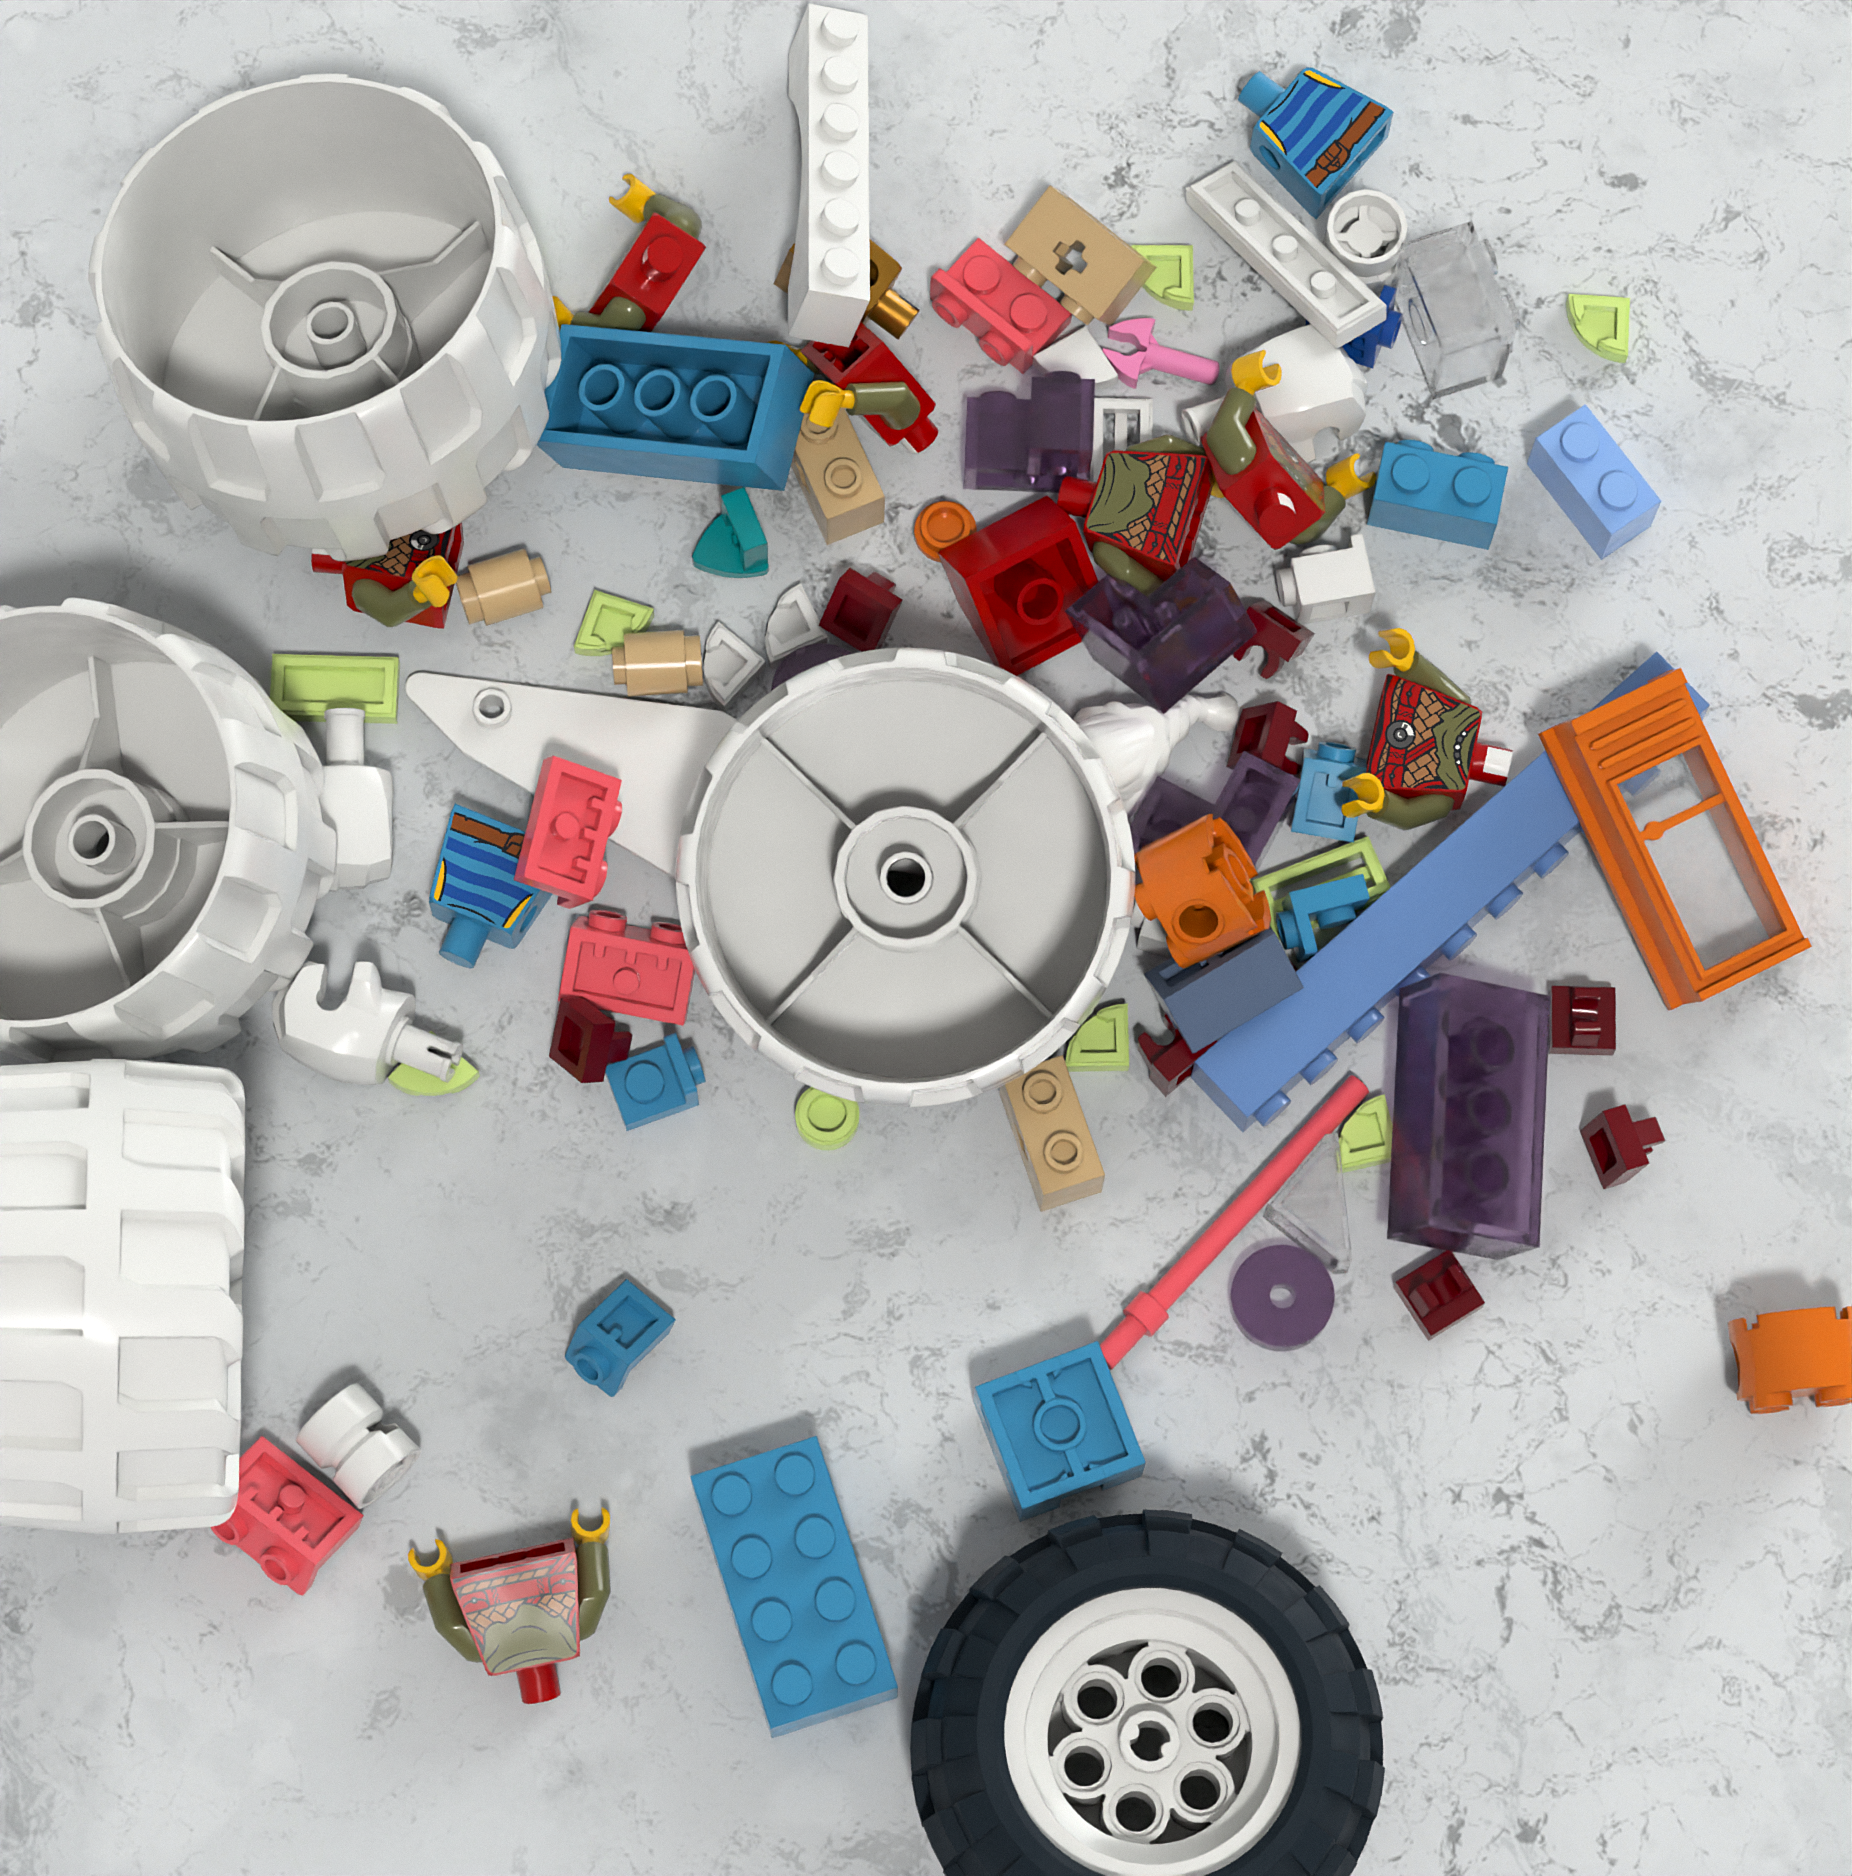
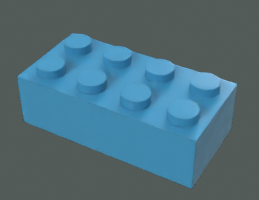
(675, 407)
(794, 1587)

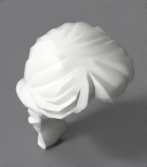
(1139, 739)

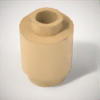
(503, 587)
(658, 663)

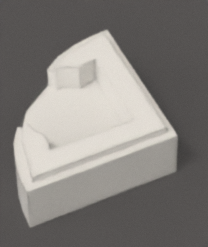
(1079, 355)
(792, 626)
(729, 666)

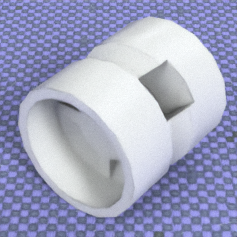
(1367, 236)
(356, 1443)

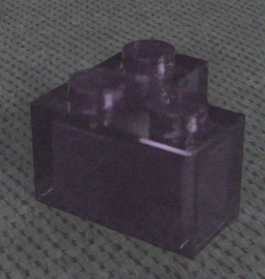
(1031, 440)
(1163, 640)
(1250, 803)

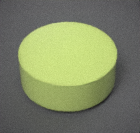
(826, 1120)

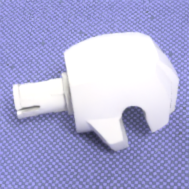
(1315, 392)
(356, 804)
(361, 1036)

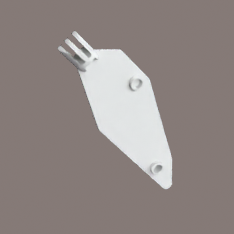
(644, 743)

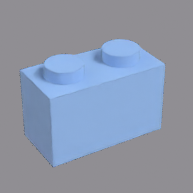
(1593, 482)

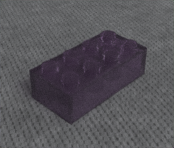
(1469, 1117)

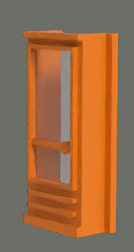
(1673, 841)

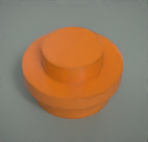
(942, 526)

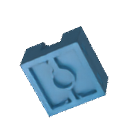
(1058, 1430)

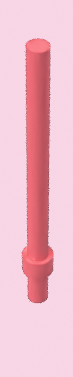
(1148, 1310)

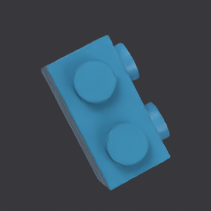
(1437, 494)

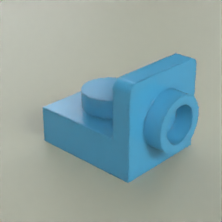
(1322, 794)
(1328, 903)
(655, 1083)
(617, 1337)

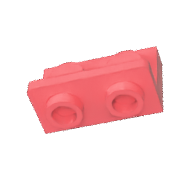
(998, 306)
(569, 831)
(629, 967)
(286, 1517)

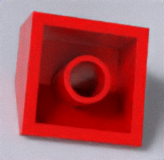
(1019, 582)

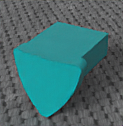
(734, 541)

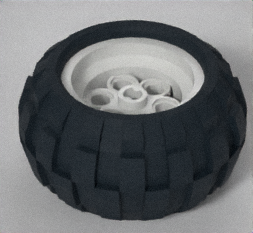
(1097, 1611)

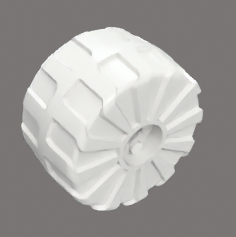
(326, 315)
(206, 825)
(795, 853)
(120, 1295)

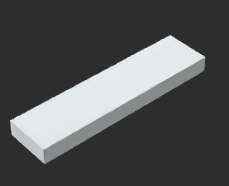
(1286, 254)

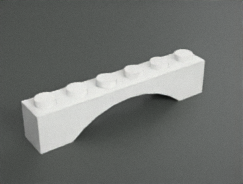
(832, 237)

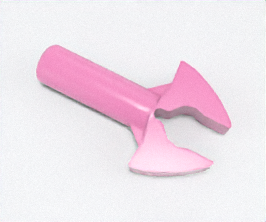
(1154, 356)

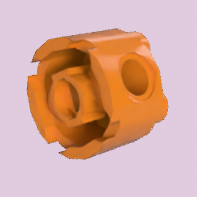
(1200, 890)
(1794, 1357)

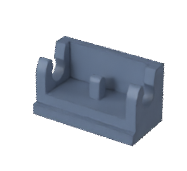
(1225, 989)

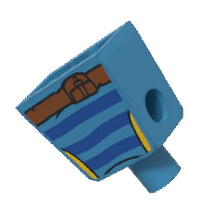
(1313, 133)
(478, 889)

